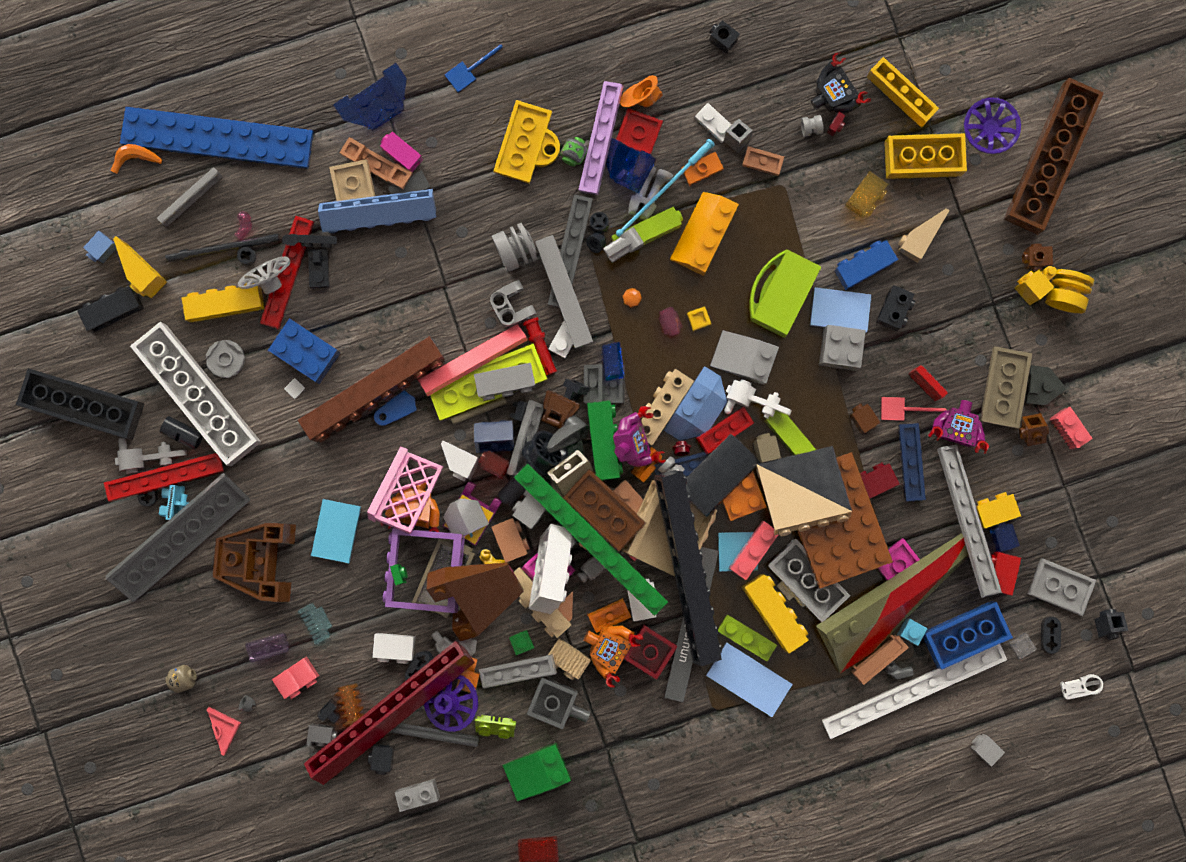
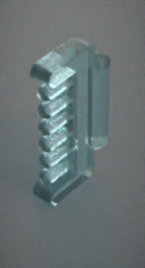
(319, 618)

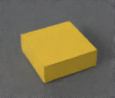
(699, 318)

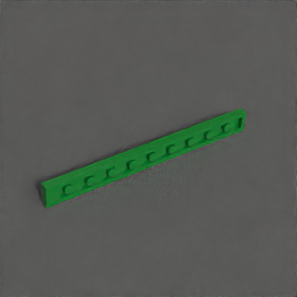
(591, 539)

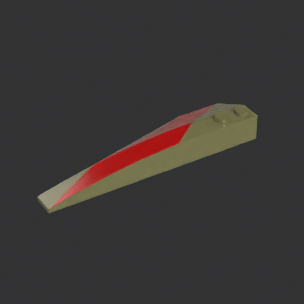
(873, 617)

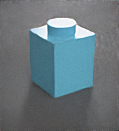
(912, 631)

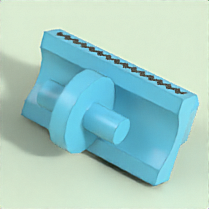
(176, 501)

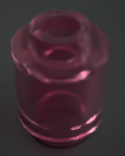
(670, 321)

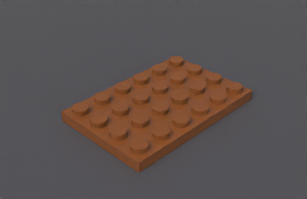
(847, 546)

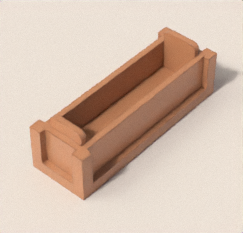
(879, 659)

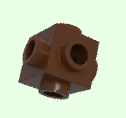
(1037, 257)
(1034, 429)

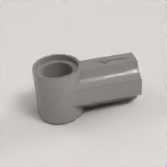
(628, 242)

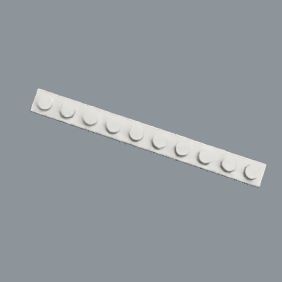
(911, 691)

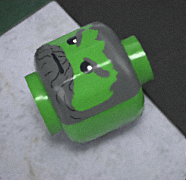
(574, 151)

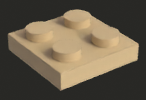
(352, 180)

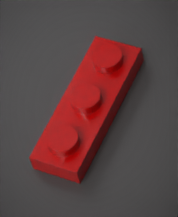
(731, 425)

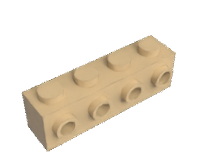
(665, 403)
(555, 622)

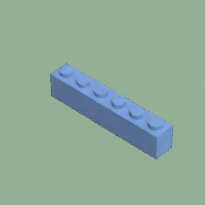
(377, 211)

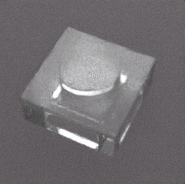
(1022, 645)

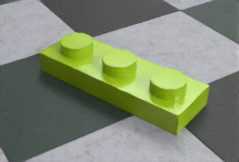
(747, 637)

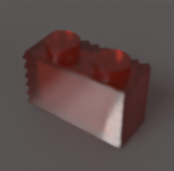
(494, 464)
(538, 849)

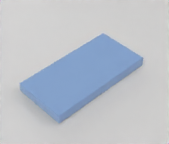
(749, 680)

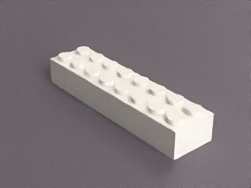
(195, 394)

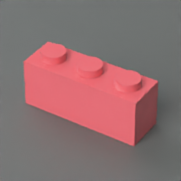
(753, 550)

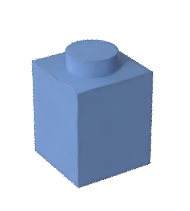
(100, 247)

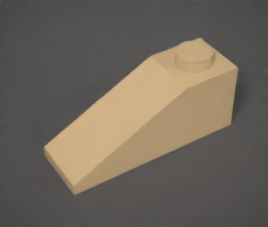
(919, 239)

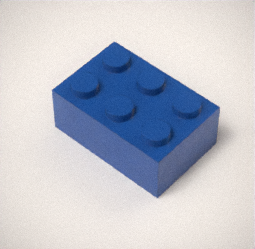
(304, 351)

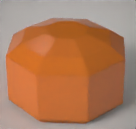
(632, 297)

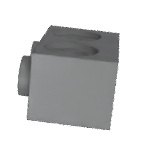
(417, 795)

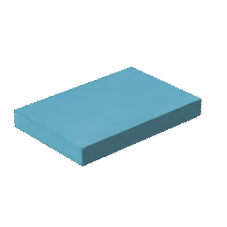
(336, 531)

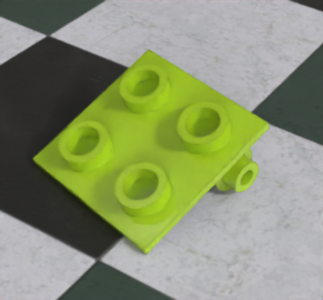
(503, 729)

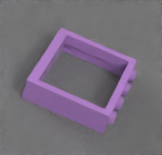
(392, 557)

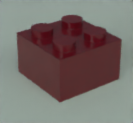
(652, 653)

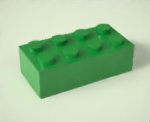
(603, 445)

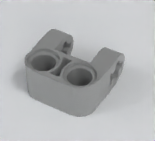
(506, 308)

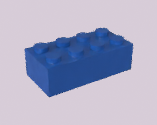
(966, 635)

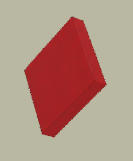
(639, 131)
(928, 383)

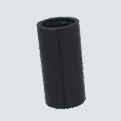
(181, 432)
(511, 491)

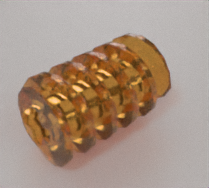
(349, 703)

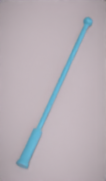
(694, 159)

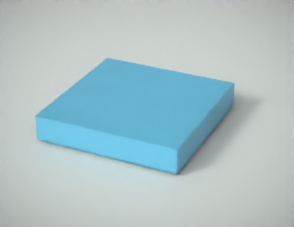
(729, 547)

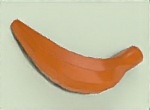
(133, 151)

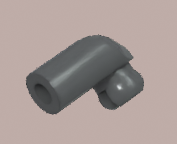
(897, 672)

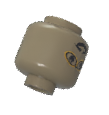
(181, 678)

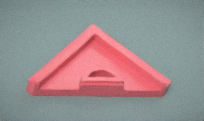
(223, 728)

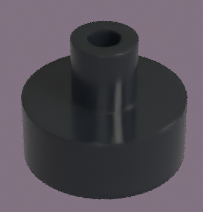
(596, 242)

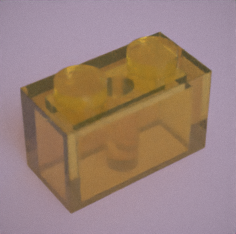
(866, 195)

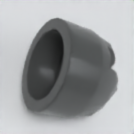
(246, 704)

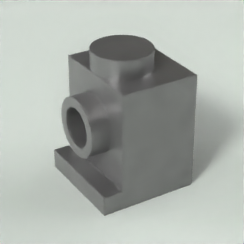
(321, 734)

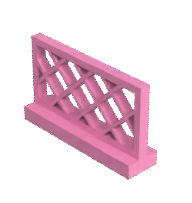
(392, 480)

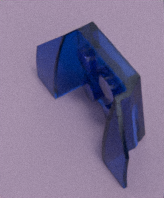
(377, 102)
(628, 166)

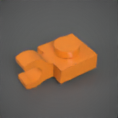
(644, 472)
(471, 675)

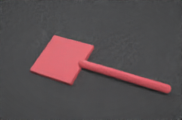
(894, 408)

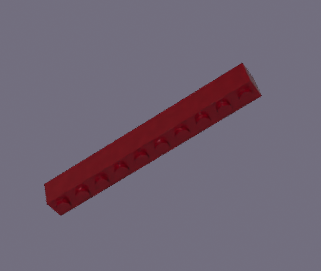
(389, 713)

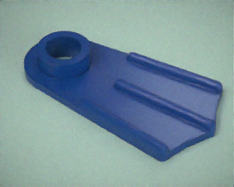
(396, 408)

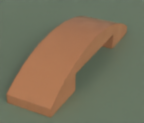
(378, 165)

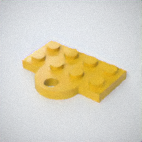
(526, 143)

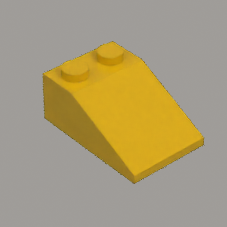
(142, 276)

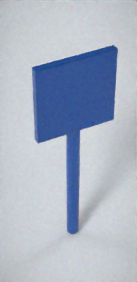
(461, 76)

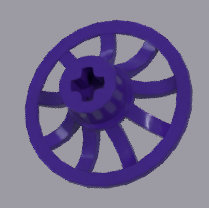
(991, 126)
(448, 703)

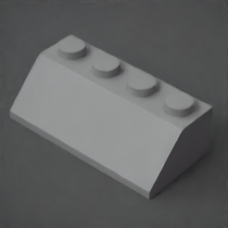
(796, 572)

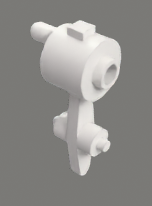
(742, 394)

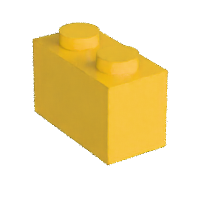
(997, 510)

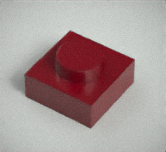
(837, 124)

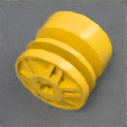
(1069, 291)

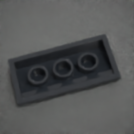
(720, 474)

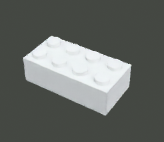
(551, 569)

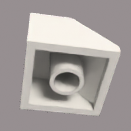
(460, 461)

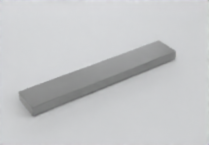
(564, 291)

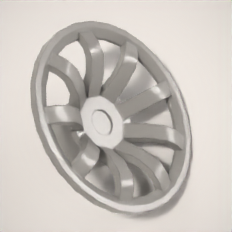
(268, 282)

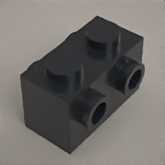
(894, 307)

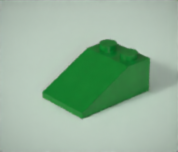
(537, 772)

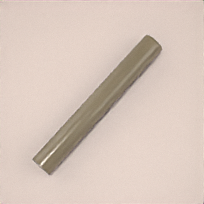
(478, 410)

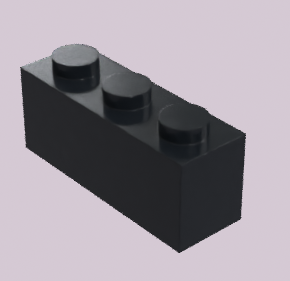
(110, 309)

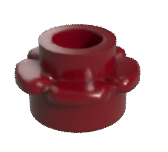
(681, 448)

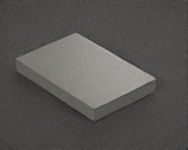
(1061, 587)

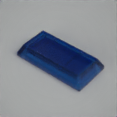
(612, 361)

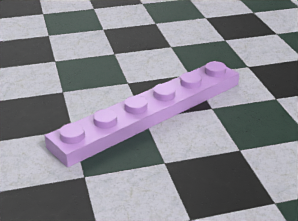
(601, 138)

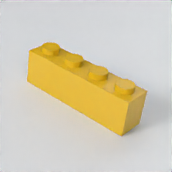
(902, 92)
(222, 303)

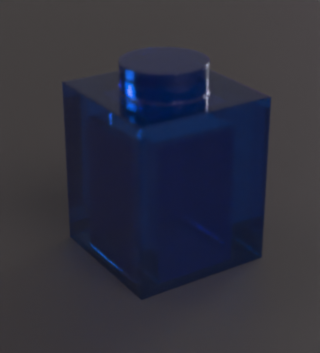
(1004, 537)

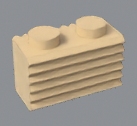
(569, 659)

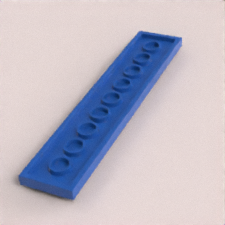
(217, 137)

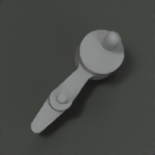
(132, 459)

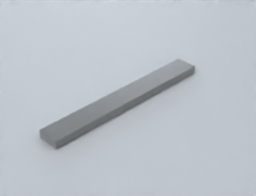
(969, 521)

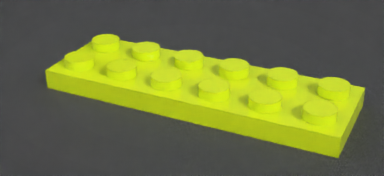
(463, 394)

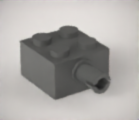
(555, 704)

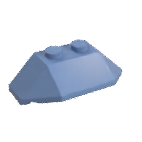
(699, 407)

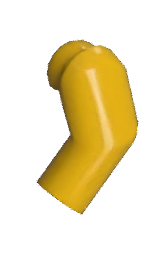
(487, 558)

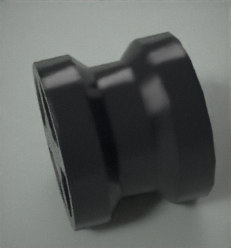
(599, 218)

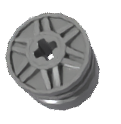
(514, 247)

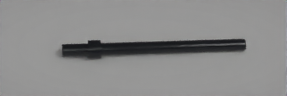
(186, 254)

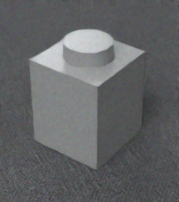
(986, 749)

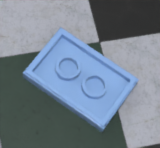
(840, 309)

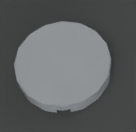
(225, 358)

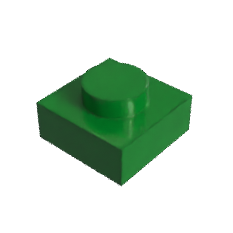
(399, 574)
(521, 642)

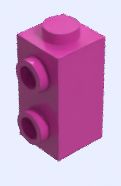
(401, 152)

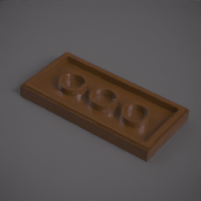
(604, 510)

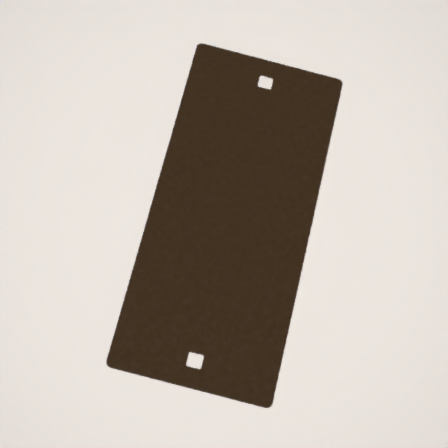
(813, 392)

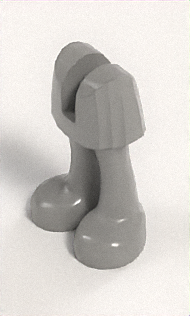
(661, 178)

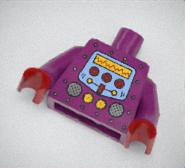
(960, 427)
(632, 441)

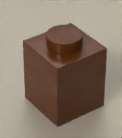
(864, 418)

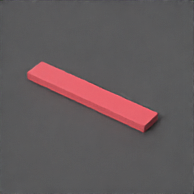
(472, 360)

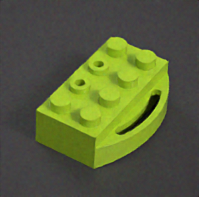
(782, 292)

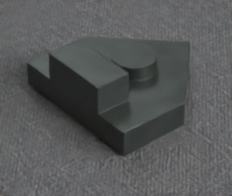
(1042, 386)

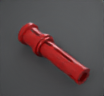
(537, 338)

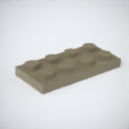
(1006, 387)

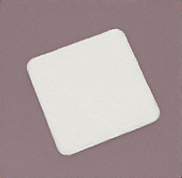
(294, 388)

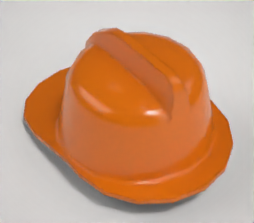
(643, 93)

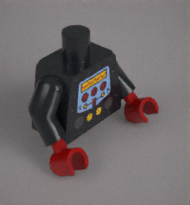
(836, 89)

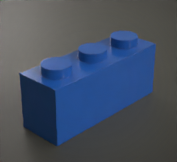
(865, 264)

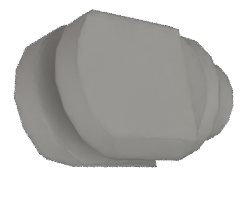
(590, 569)

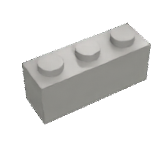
(505, 381)

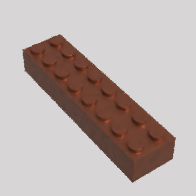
(371, 390)

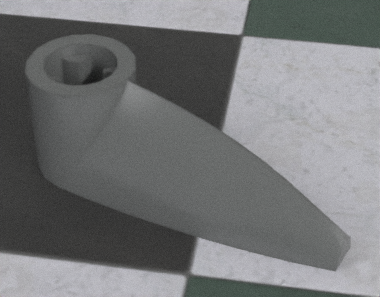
(570, 433)

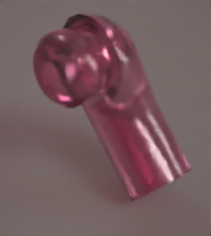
(245, 224)

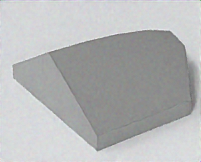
(465, 516)

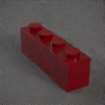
(879, 480)

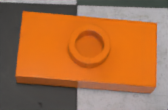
(703, 168)

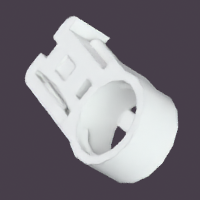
(1077, 688)

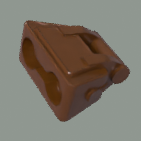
(560, 406)

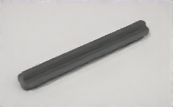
(435, 734)

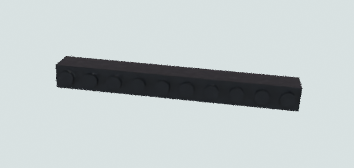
(688, 567)

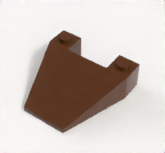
(249, 560)
(479, 591)

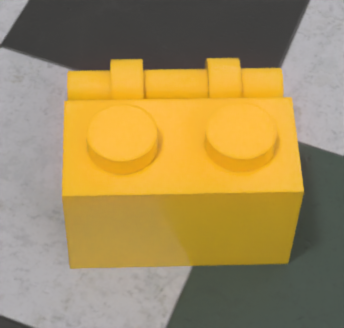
(1035, 285)

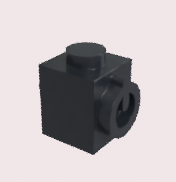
(1111, 624)

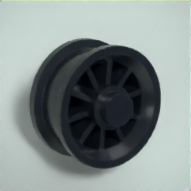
(537, 455)

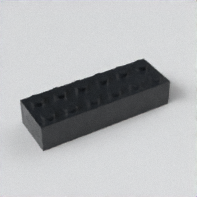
(80, 404)

